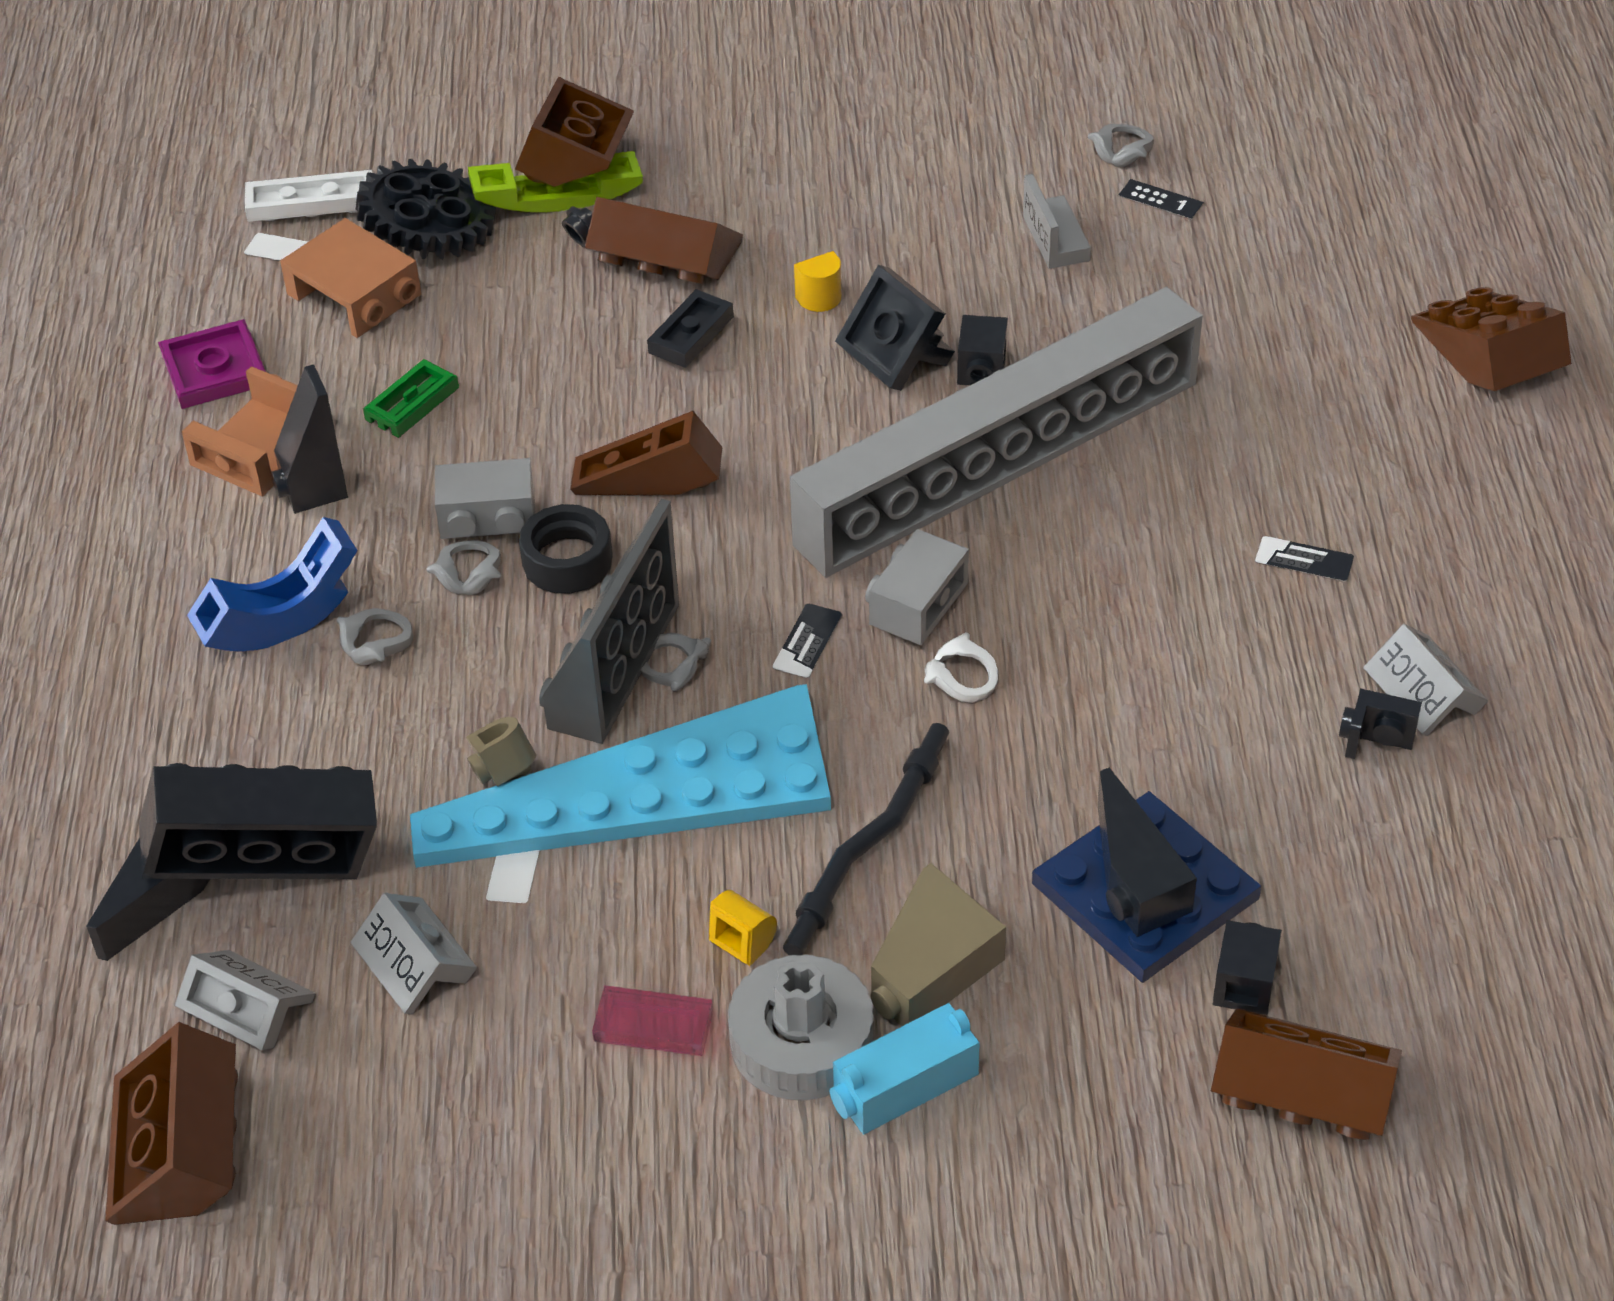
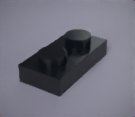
(690, 328)

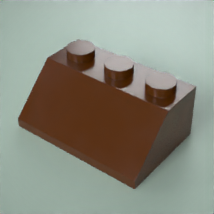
(572, 135)
(660, 240)
(1306, 1073)
(172, 1128)

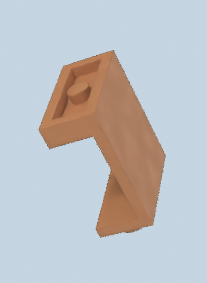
(354, 271)
(245, 444)

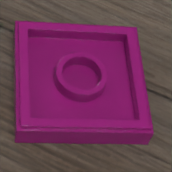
(210, 363)

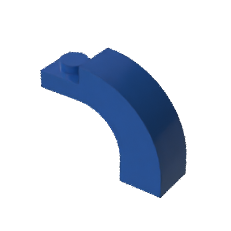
(281, 607)

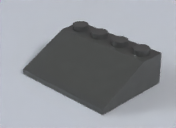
(616, 635)

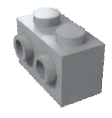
(483, 497)
(917, 586)

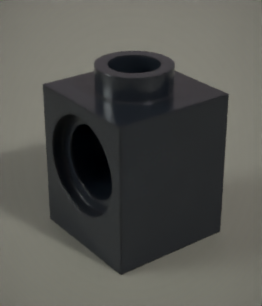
(981, 347)
(1246, 967)

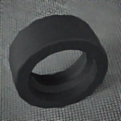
(560, 523)

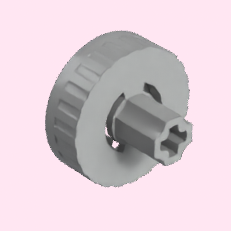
(805, 997)

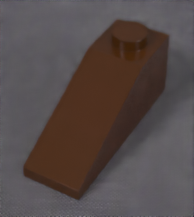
(652, 462)

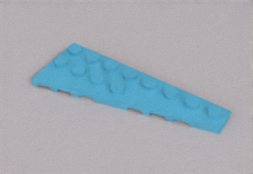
(700, 774)

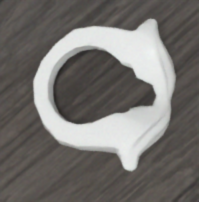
(939, 675)

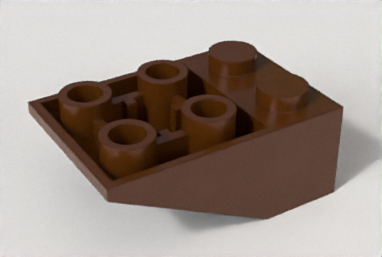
(1496, 337)

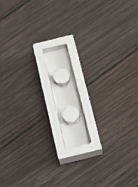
(302, 196)

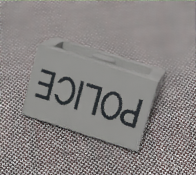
(1053, 227)
(1418, 670)
(410, 949)
(239, 996)

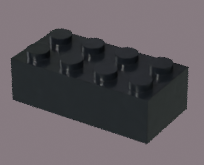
(256, 822)

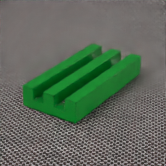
(416, 401)

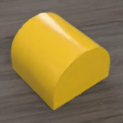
(818, 282)
(740, 926)

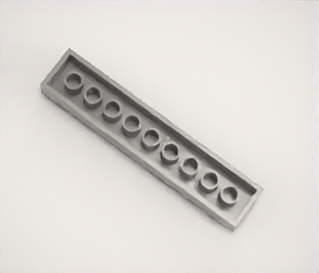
(993, 431)

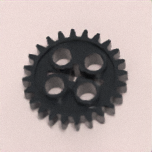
(423, 209)

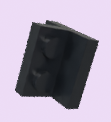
(894, 329)

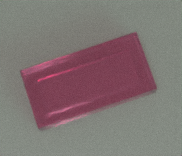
(653, 1020)

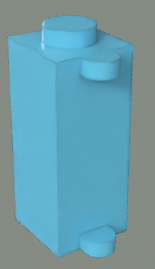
(905, 1068)

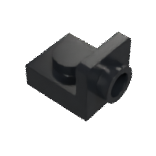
(1381, 720)

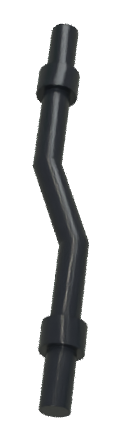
(817, 905)

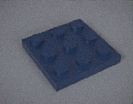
(1078, 887)

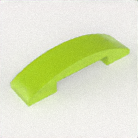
(500, 188)

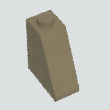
(934, 949)

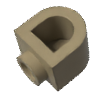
(500, 751)

